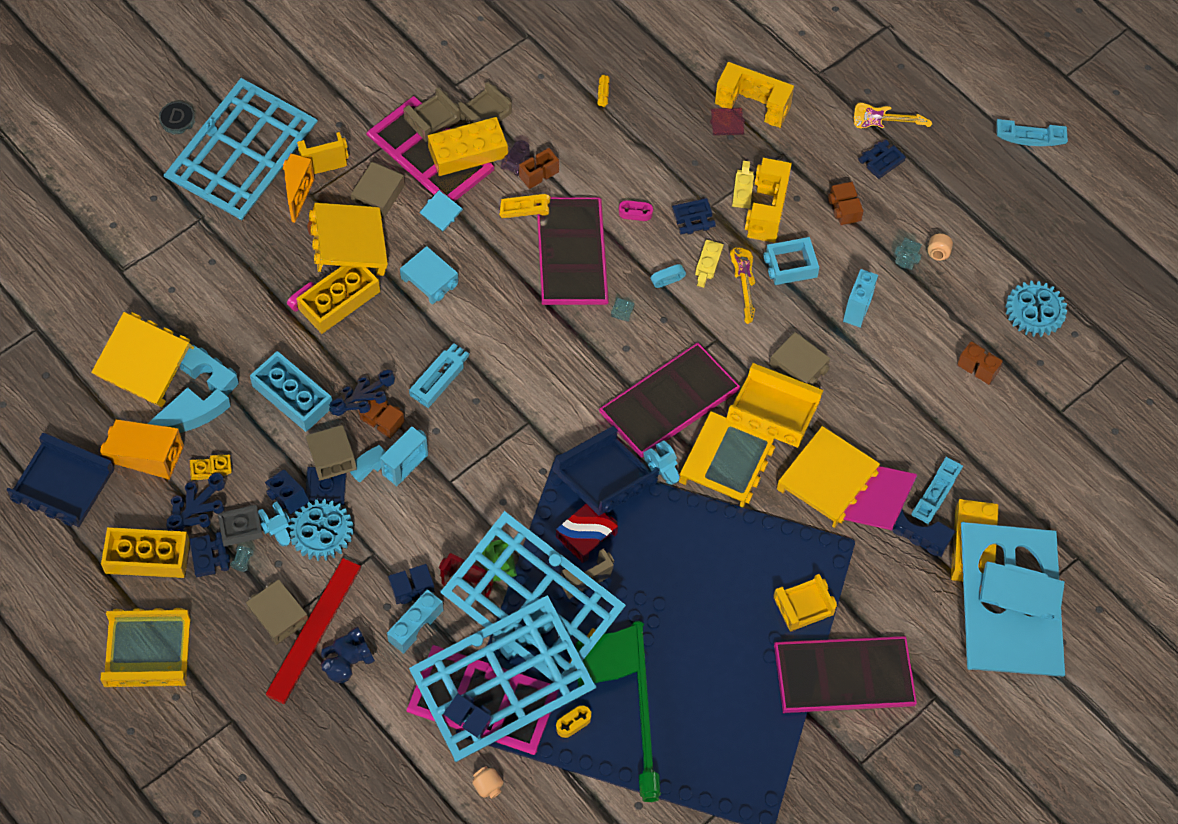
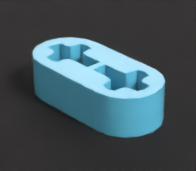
(668, 276)

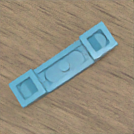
(1031, 136)
(937, 490)

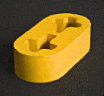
(571, 718)

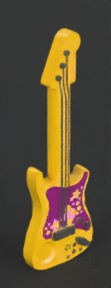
(866, 116)
(743, 262)

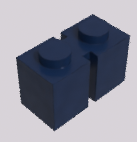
(401, 586)
(461, 708)

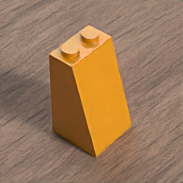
(143, 447)

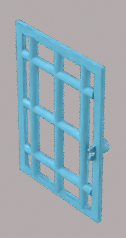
(210, 129)
(555, 560)
(503, 677)

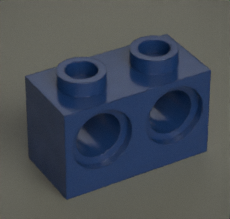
(286, 492)

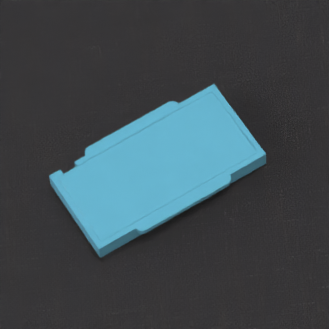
(1022, 590)

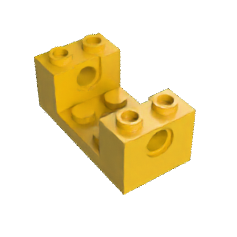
(743, 81)
(763, 219)

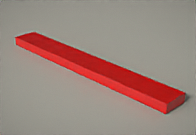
(313, 631)

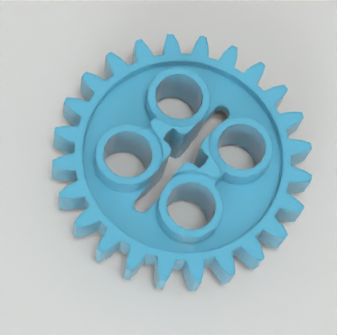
(1052, 307)
(328, 514)

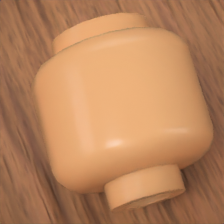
(940, 247)
(487, 782)

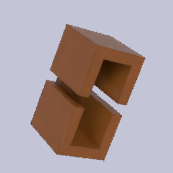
(546, 166)
(846, 208)
(988, 364)
(386, 416)

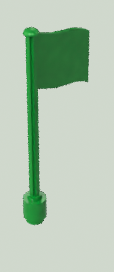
(616, 657)

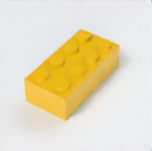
(467, 146)
(337, 296)
(978, 513)
(145, 552)

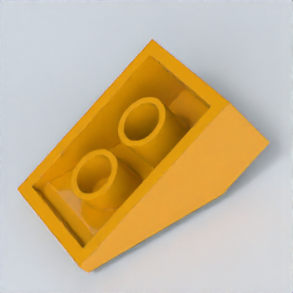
(299, 180)

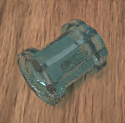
(241, 559)

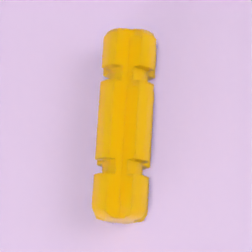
(603, 90)

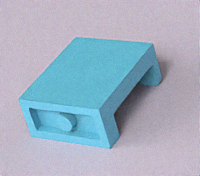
(430, 274)

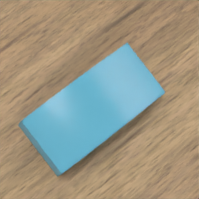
(367, 462)

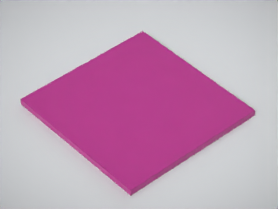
(882, 499)

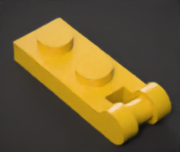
(524, 206)

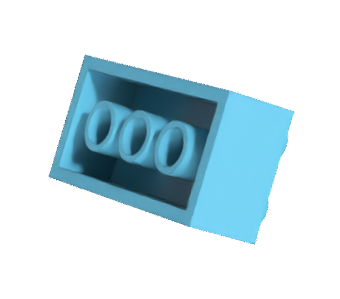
(291, 391)

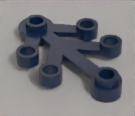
(362, 393)
(193, 506)

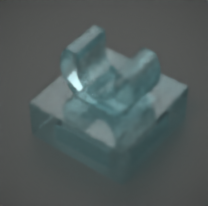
(622, 309)

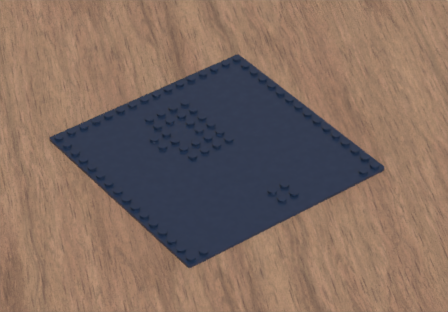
(706, 592)

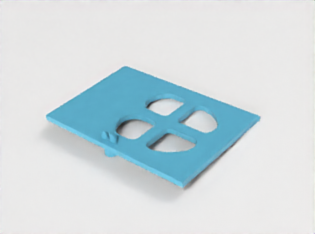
(1009, 639)

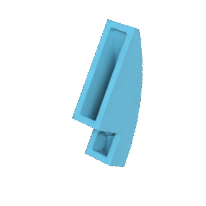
(190, 411)

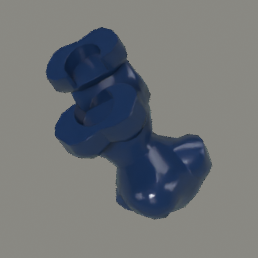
(350, 651)

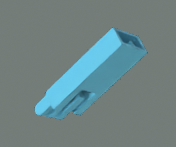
(432, 382)

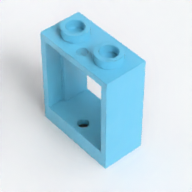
(796, 274)
(860, 298)
(404, 456)

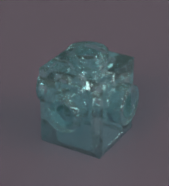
(908, 254)

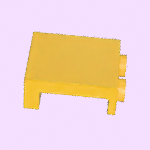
(326, 156)
(805, 603)

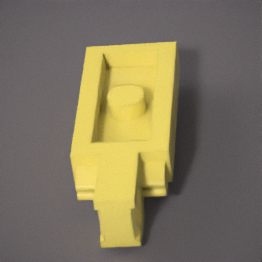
(743, 187)
(708, 261)

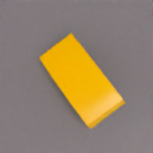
(204, 468)

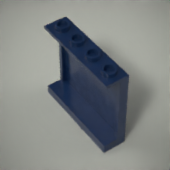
(604, 472)
(62, 481)

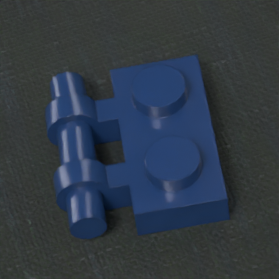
(885, 162)
(693, 211)
(203, 558)

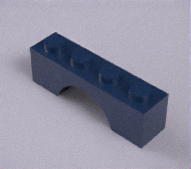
(933, 538)

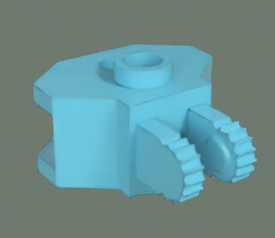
(665, 462)
(276, 525)

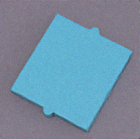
(441, 210)

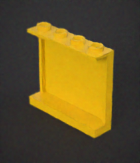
(348, 236)
(141, 358)
(775, 405)
(829, 475)

